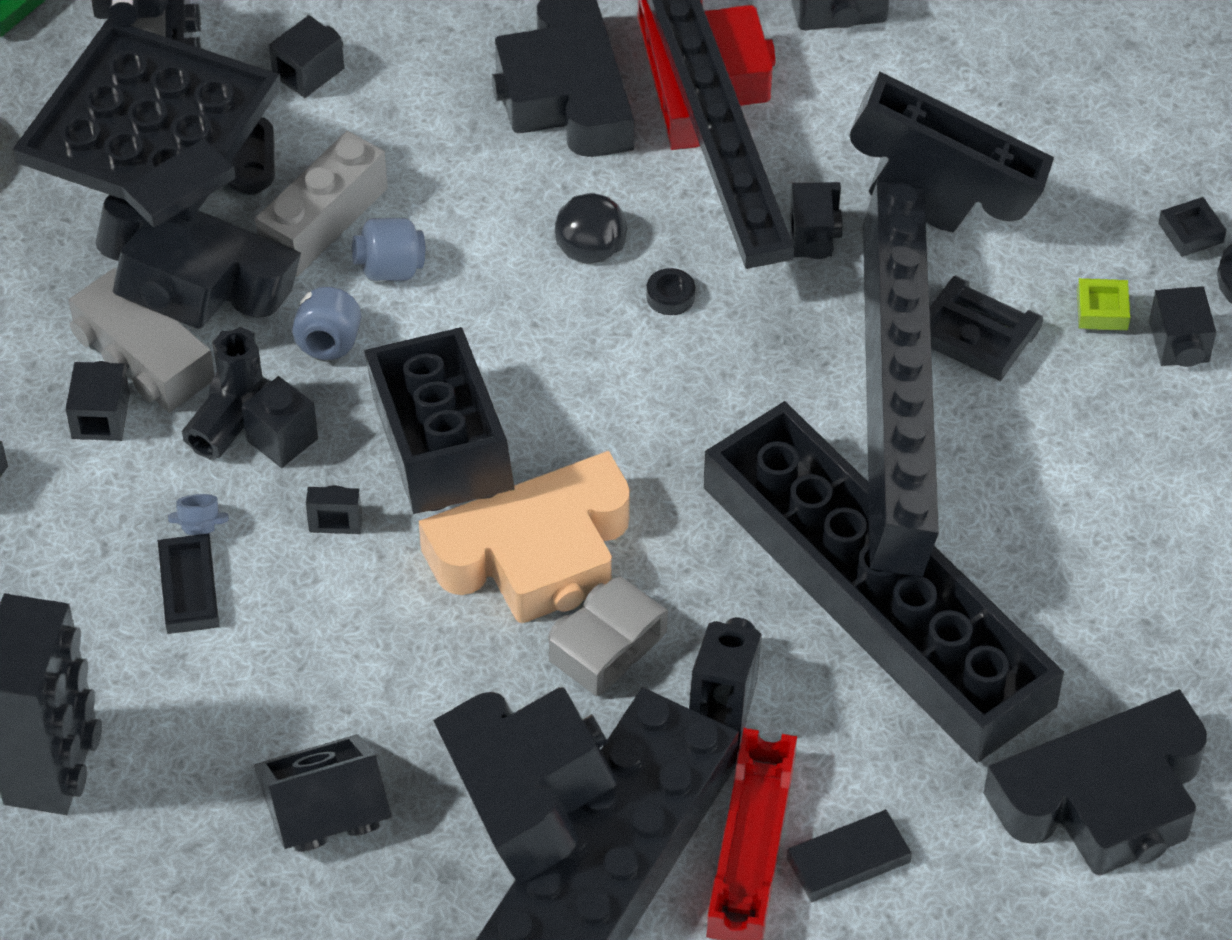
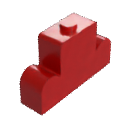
(743, 50)

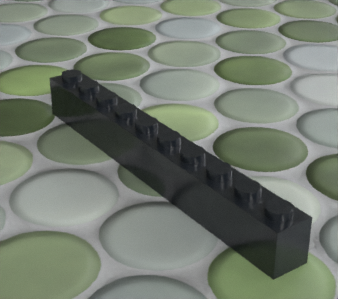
(899, 382)

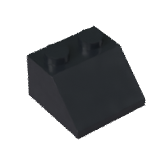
(324, 792)

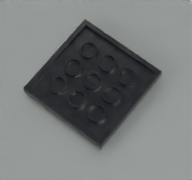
(140, 103)

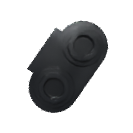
(255, 160)

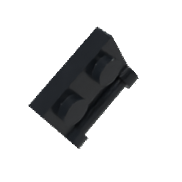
(976, 338)

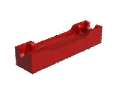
(752, 836)

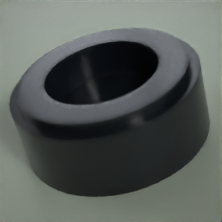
(670, 291)

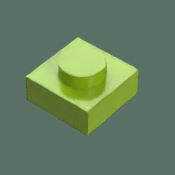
(1103, 304)

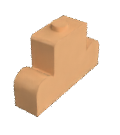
(535, 540)

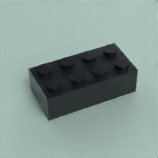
(439, 420)
(43, 706)

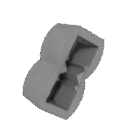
(606, 635)

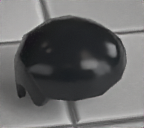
(590, 228)

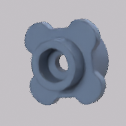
(198, 514)

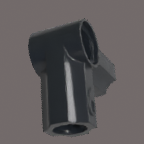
(234, 383)

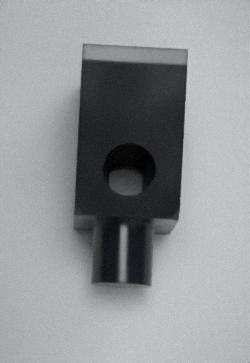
(731, 658)

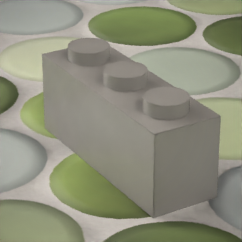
(325, 198)
(157, 350)

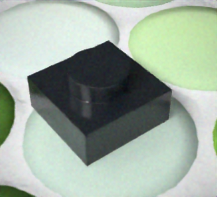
(1192, 226)
(334, 510)

